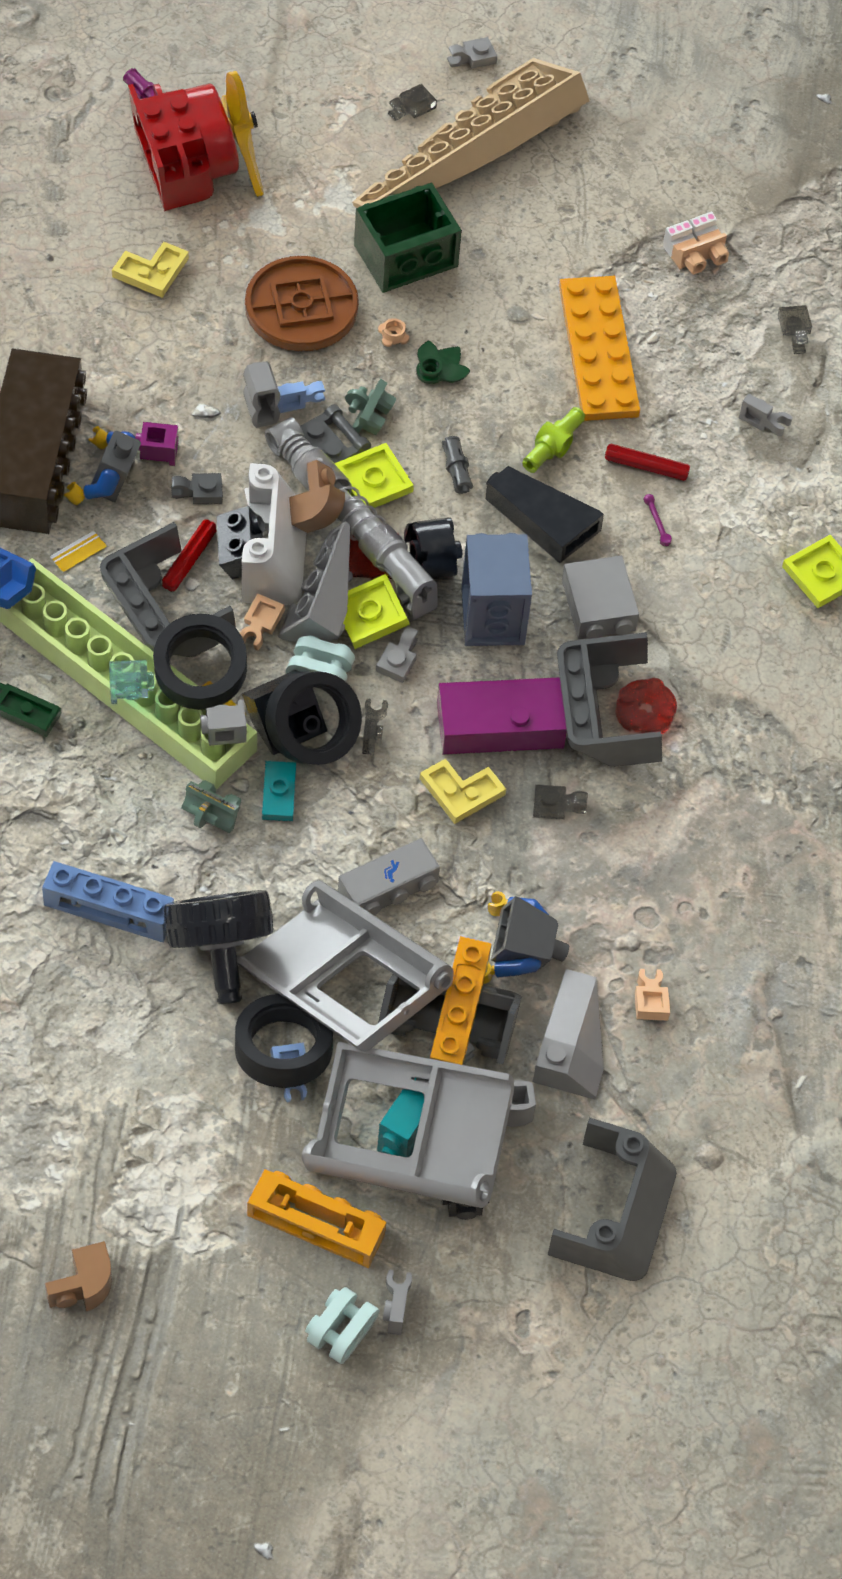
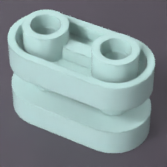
(321, 656)
(339, 1306)

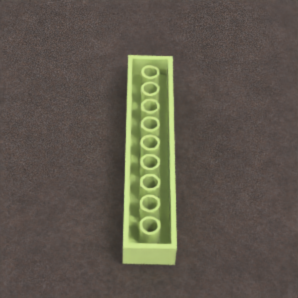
(84, 641)

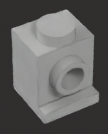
(225, 724)

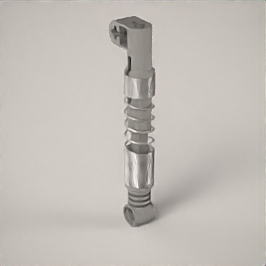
(376, 539)

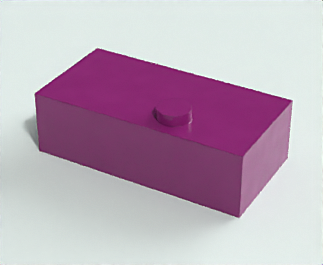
(501, 715)

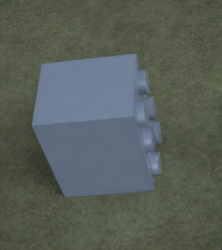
(496, 589)

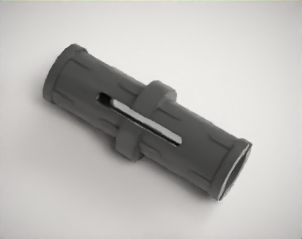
(457, 464)

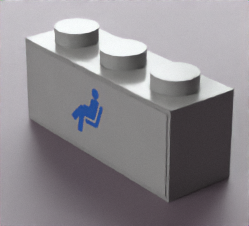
(391, 877)

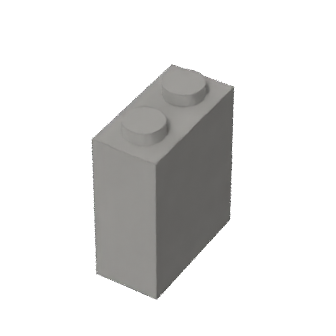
(600, 597)

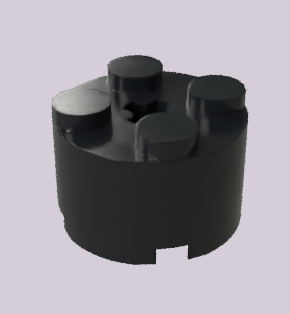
(434, 546)

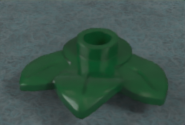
(440, 364)

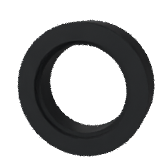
(200, 626)
(348, 726)
(275, 1071)

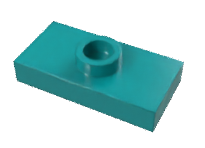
(279, 791)

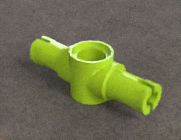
(553, 439)

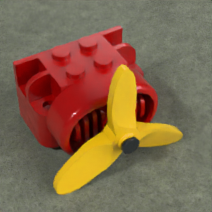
(192, 139)

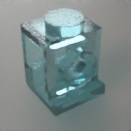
(130, 680)

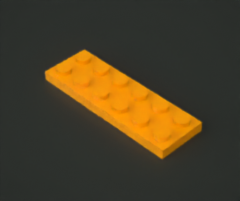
(599, 348)

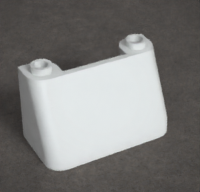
(273, 564)

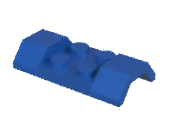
(15, 578)

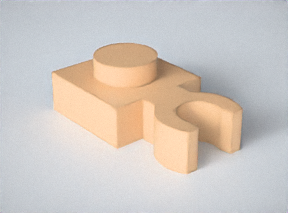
(262, 617)
(651, 998)

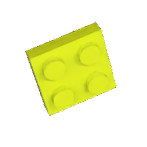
(376, 475)
(817, 570)
(373, 612)

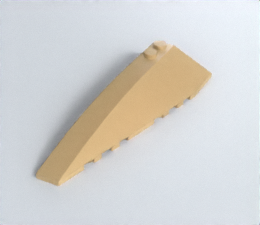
(512, 113)

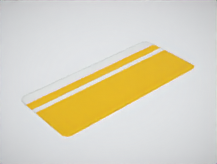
(78, 551)

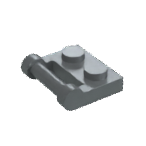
(321, 436)

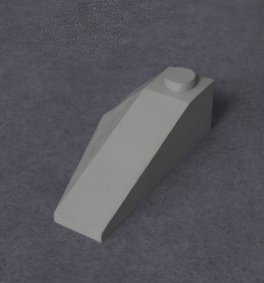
(325, 595)
(573, 1043)

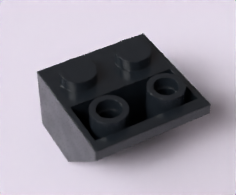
(304, 714)

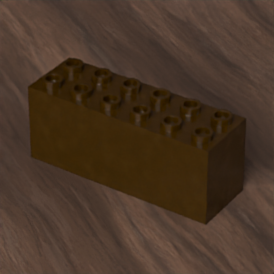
(36, 434)

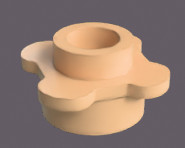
(393, 332)

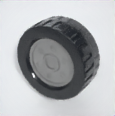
(218, 926)

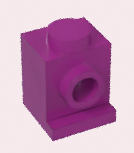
(158, 442)

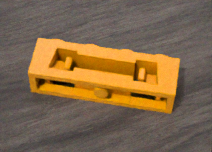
(461, 1001)
(271, 1206)

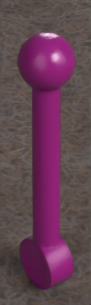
(665, 539)

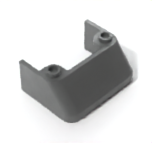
(134, 572)
(591, 666)
(492, 1022)
(626, 1246)

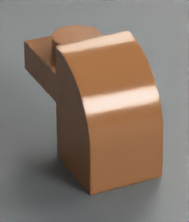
(321, 503)
(91, 1280)

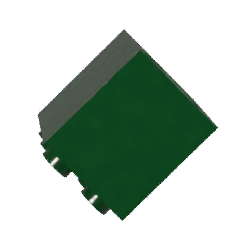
(407, 237)

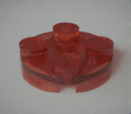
(646, 692)

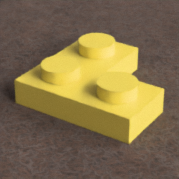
(154, 274)
(461, 797)

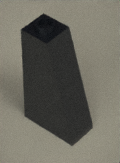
(543, 513)

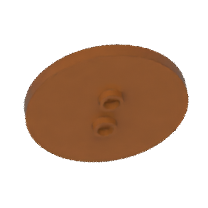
(301, 303)

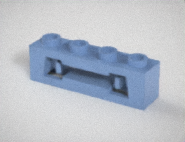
(106, 900)

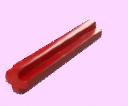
(647, 462)
(189, 555)

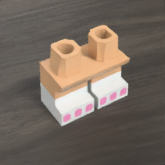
(695, 242)

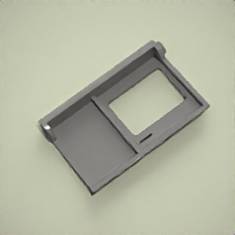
(326, 941)
(456, 1134)

